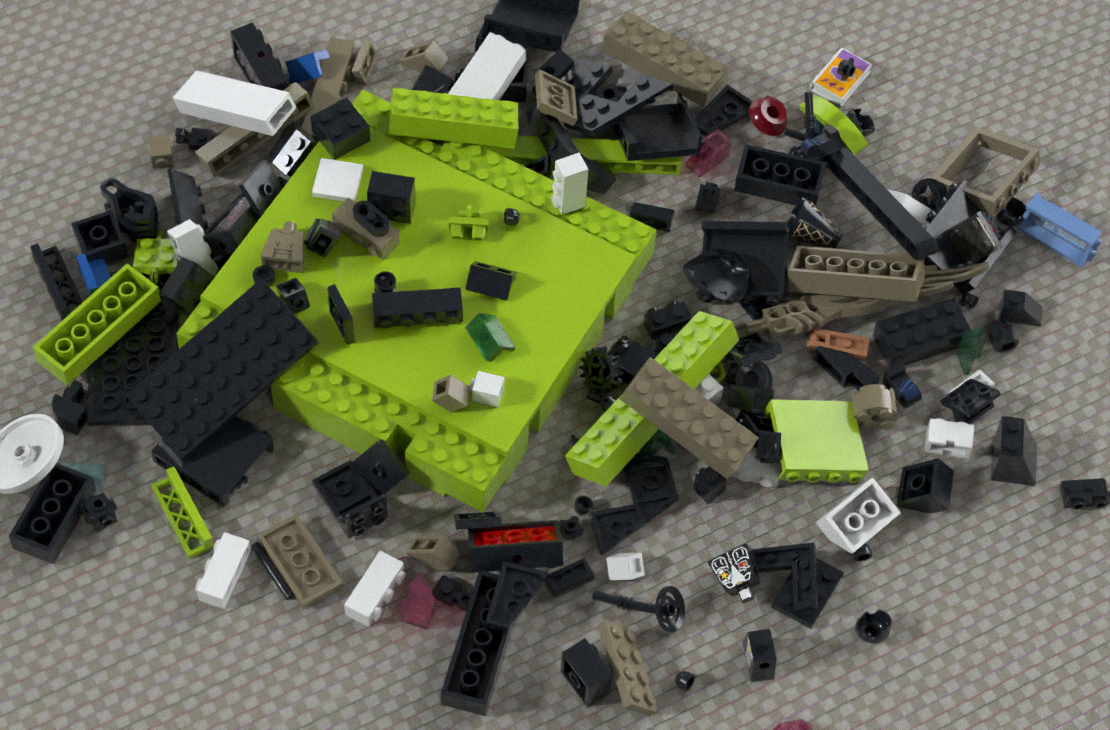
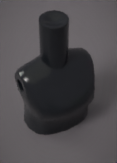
(604, 401)

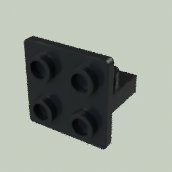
(970, 401)

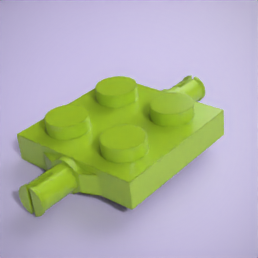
(155, 256)

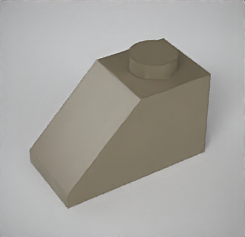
(424, 54)
(434, 551)

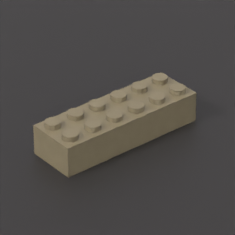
(665, 58)
(856, 273)
(689, 418)

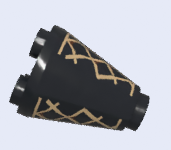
(812, 225)

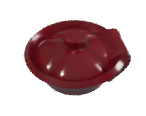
(768, 115)

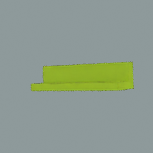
(189, 508)

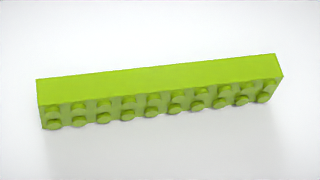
(622, 430)

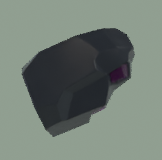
(1002, 336)

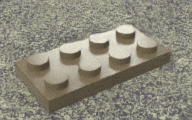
(299, 561)
(628, 668)

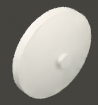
(28, 451)

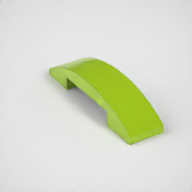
(829, 114)

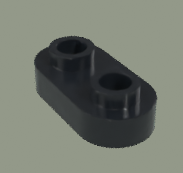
(373, 219)

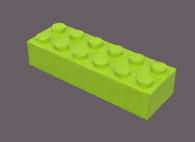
(453, 118)
(96, 324)

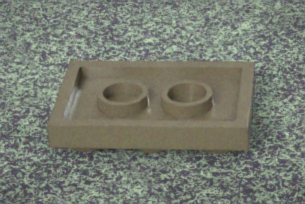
(556, 98)

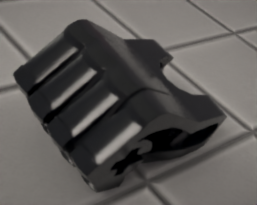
(140, 210)

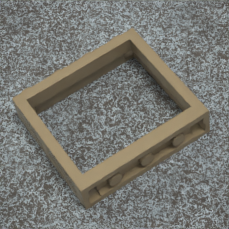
(966, 150)

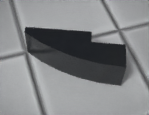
(845, 368)

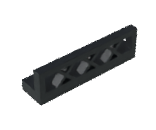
(46, 271)

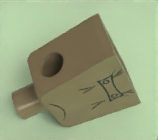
(284, 249)

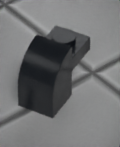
(68, 411)

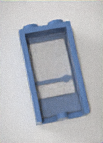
(1060, 231)

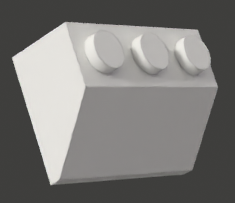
(858, 516)

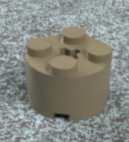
(874, 407)

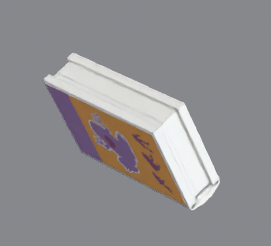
(831, 86)

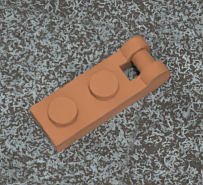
(846, 343)

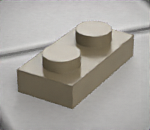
(364, 62)

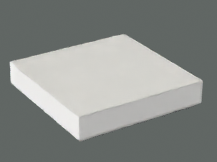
(337, 180)

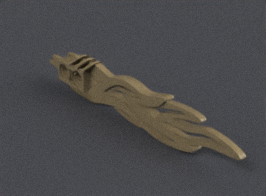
(816, 310)

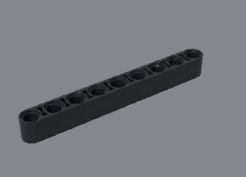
(881, 204)

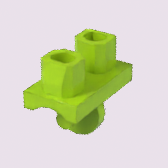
(472, 222)

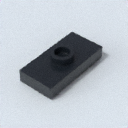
(569, 578)

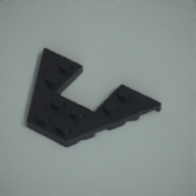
(597, 113)
(651, 493)

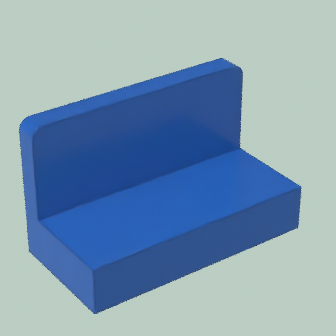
(306, 66)
(93, 273)

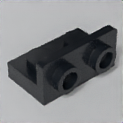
(1084, 493)

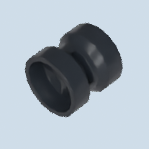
(385, 282)

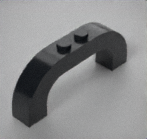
(560, 146)

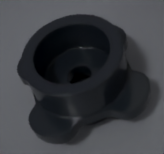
(846, 68)
(571, 533)

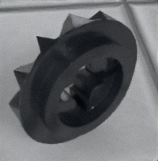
(934, 186)
(620, 345)

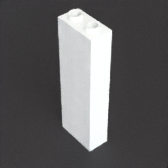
(490, 69)
(234, 102)

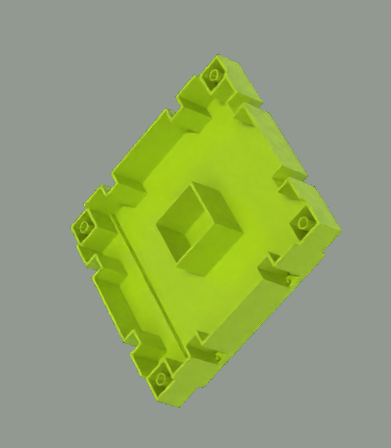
(383, 383)

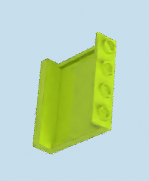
(818, 440)

